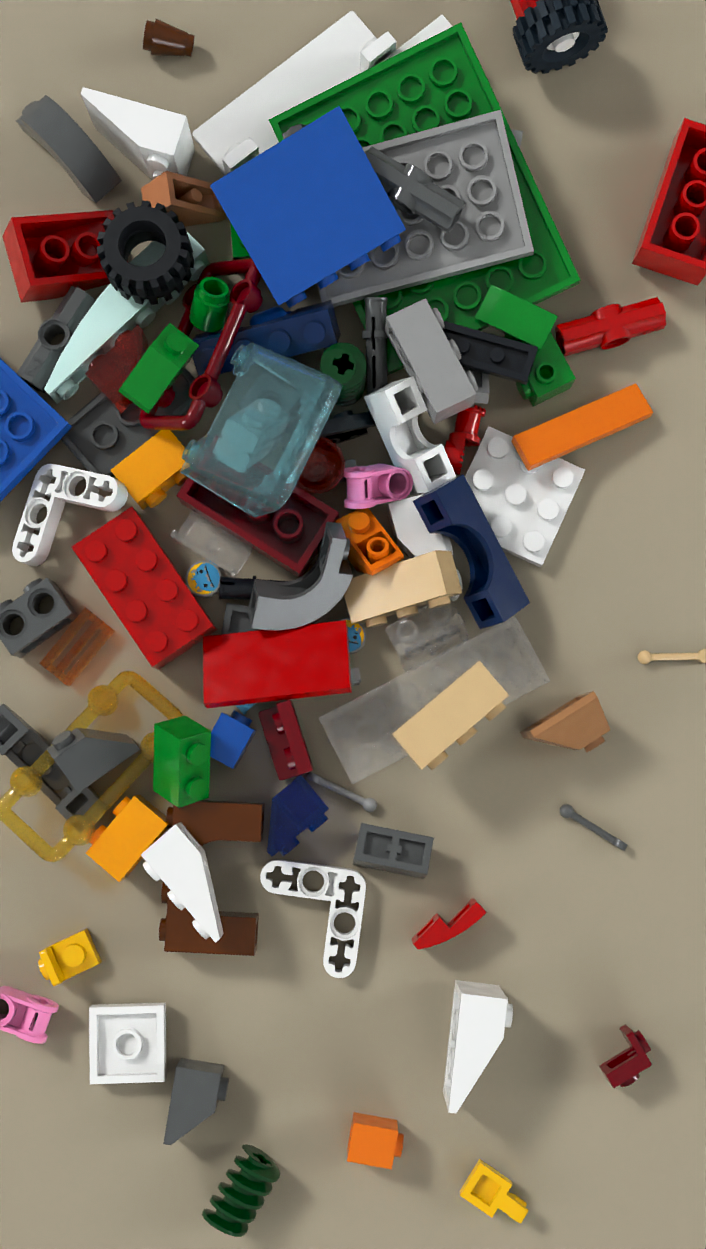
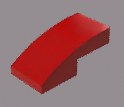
(438, 931)

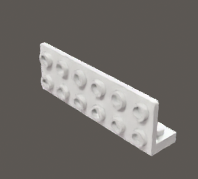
(331, 58)

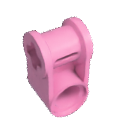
(371, 485)
(23, 1013)

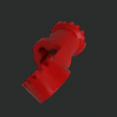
(464, 435)

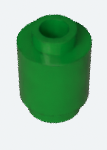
(210, 304)

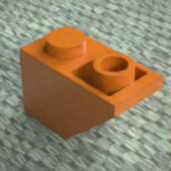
(369, 542)

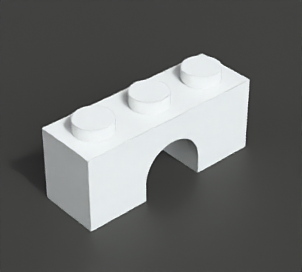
(396, 416)

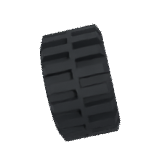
(138, 226)

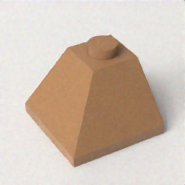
(572, 725)

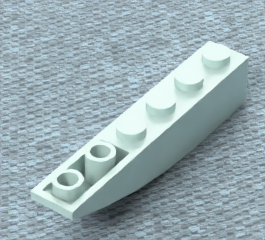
(107, 320)

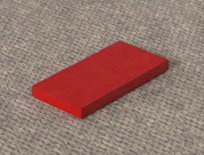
(276, 664)

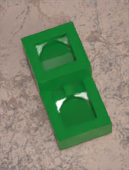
(516, 317)

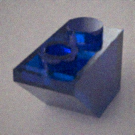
(292, 812)

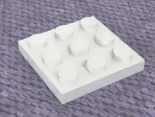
(520, 503)

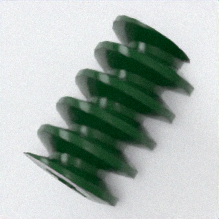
(348, 367)
(244, 1194)

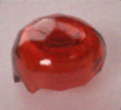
(323, 467)

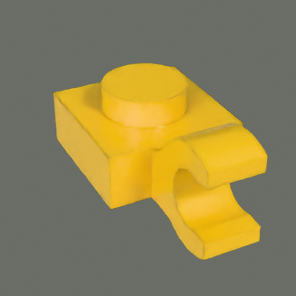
(489, 1191)

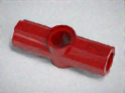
(610, 326)

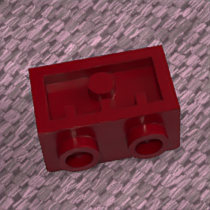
(285, 740)

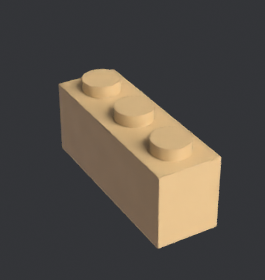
(403, 589)
(451, 716)

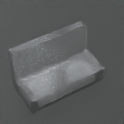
(212, 544)

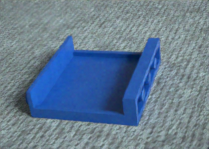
(309, 208)

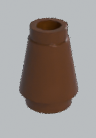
(167, 40)

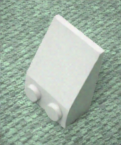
(145, 134)
(475, 1033)

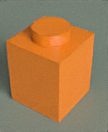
(374, 1141)

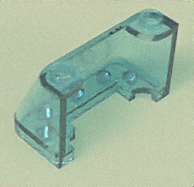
(262, 430)

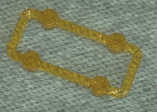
(28, 781)

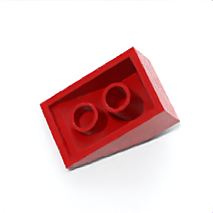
(55, 253)

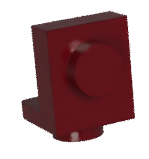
(627, 1065)

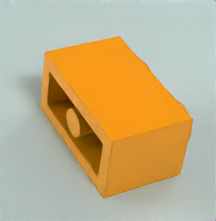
(152, 469)
(127, 837)

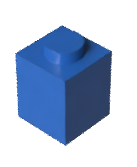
(231, 738)

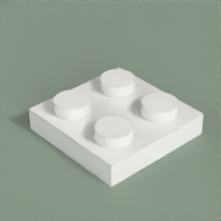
(127, 1043)

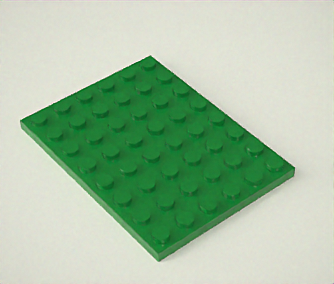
(424, 90)

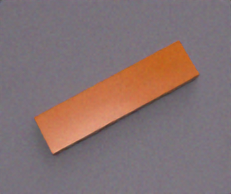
(581, 426)

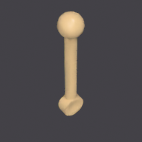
(645, 656)

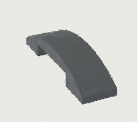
(24, 747)

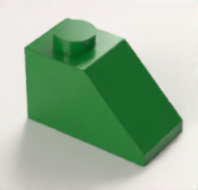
(159, 368)

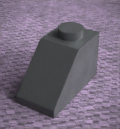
(89, 754)
(194, 1096)

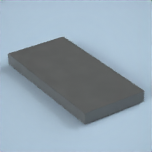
(106, 437)

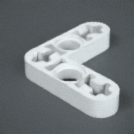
(60, 492)
(329, 892)

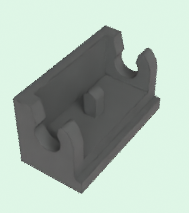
(393, 851)

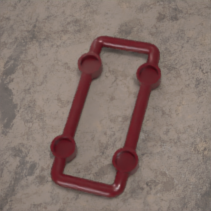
(205, 389)

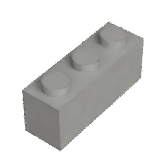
(431, 360)

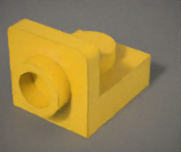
(68, 957)

